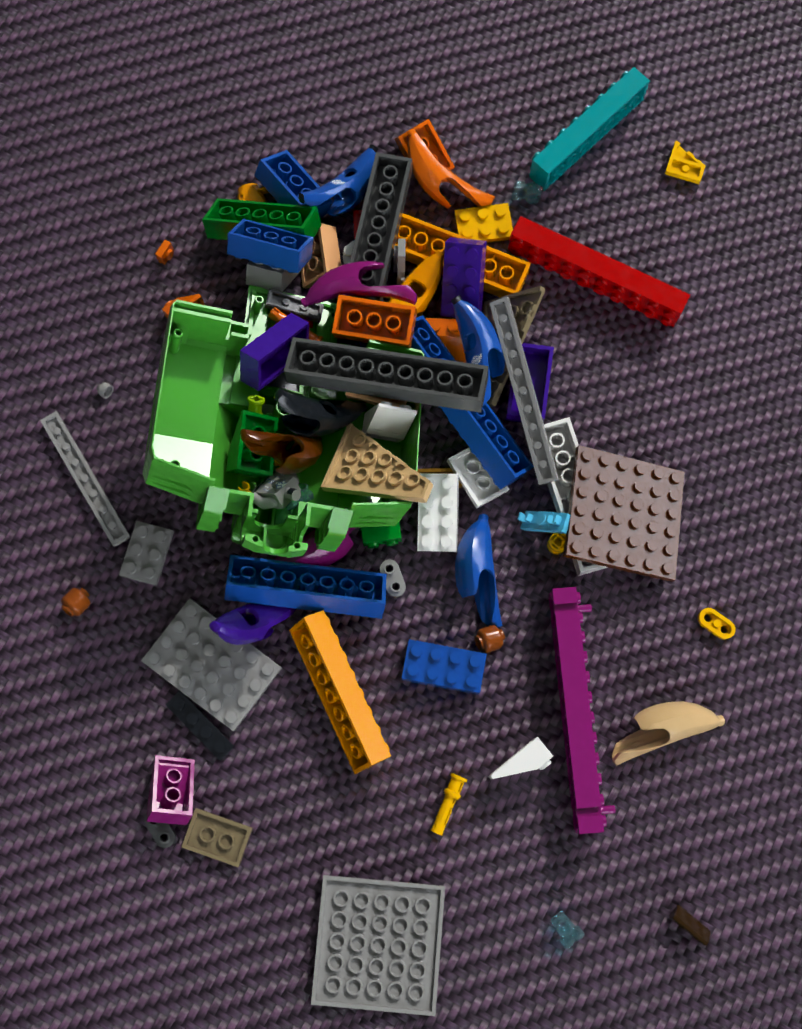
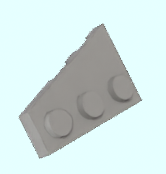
(399, 260)

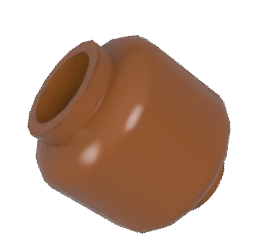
(75, 602)
(489, 639)

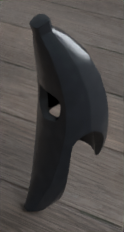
(316, 416)

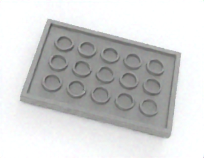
(207, 669)

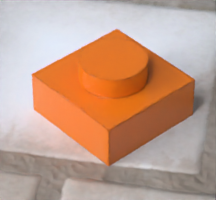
(165, 252)

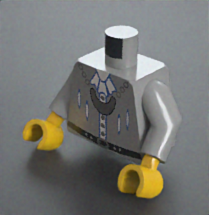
(275, 490)

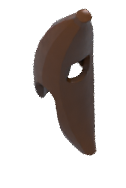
(295, 460)

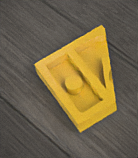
(684, 165)

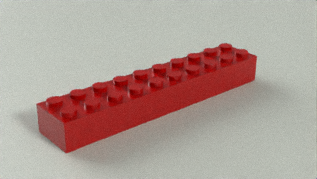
(597, 272)

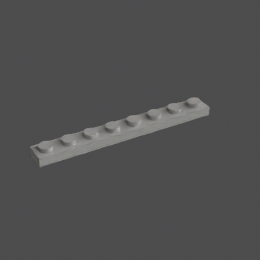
(85, 479)

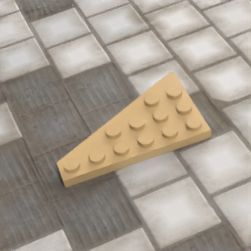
(372, 471)

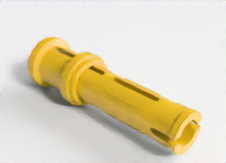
(452, 794)

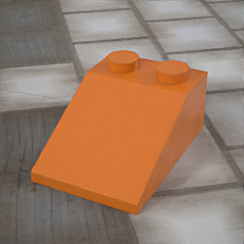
(431, 139)

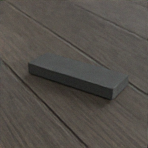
(292, 304)

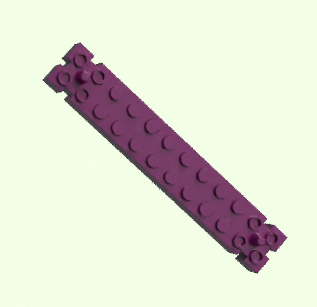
(576, 716)

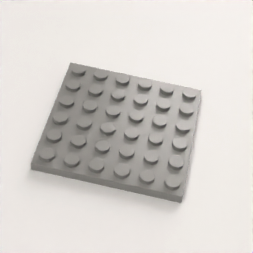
(378, 945)

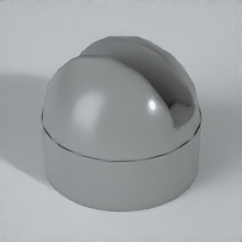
(105, 390)

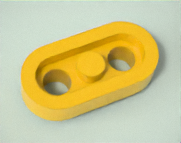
(716, 622)

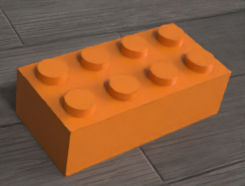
(374, 320)

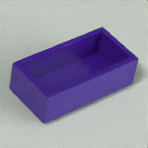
(463, 273)
(267, 354)
(539, 364)

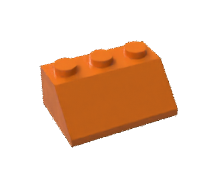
(449, 334)

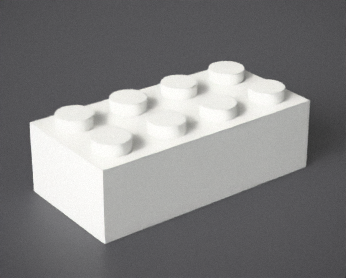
(439, 515)

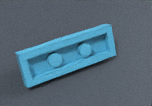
(544, 521)

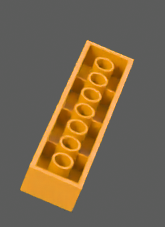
(503, 272)
(339, 692)

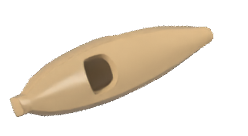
(664, 725)

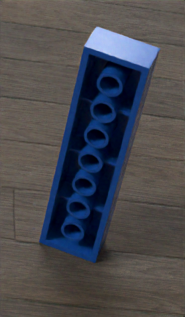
(305, 586)

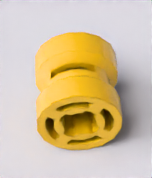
(554, 545)

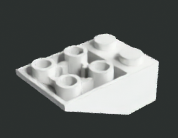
(388, 421)

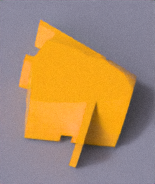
(252, 192)

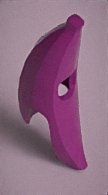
(348, 281)
(321, 557)

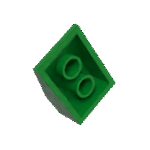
(240, 458)

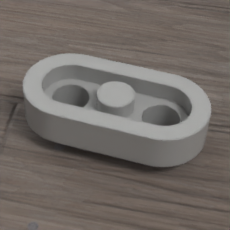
(392, 578)

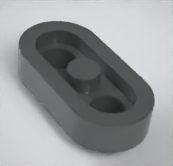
(158, 830)

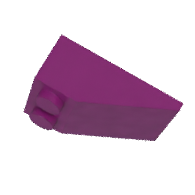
(171, 790)

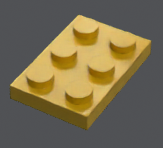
(485, 222)

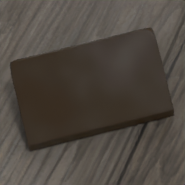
(690, 925)

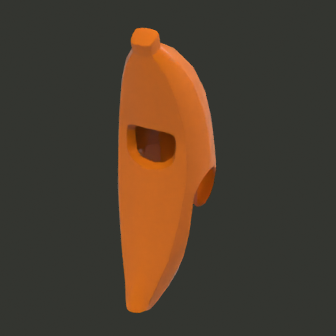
(432, 173)

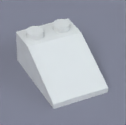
(529, 758)

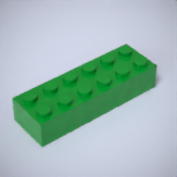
(228, 213)

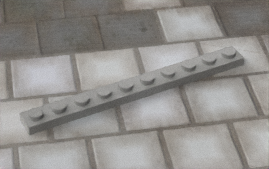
(524, 391)

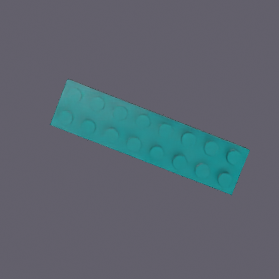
(588, 128)

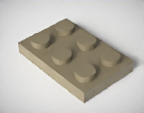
(217, 837)

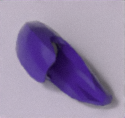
(243, 629)

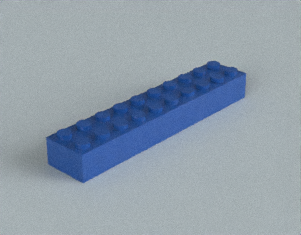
(482, 430)

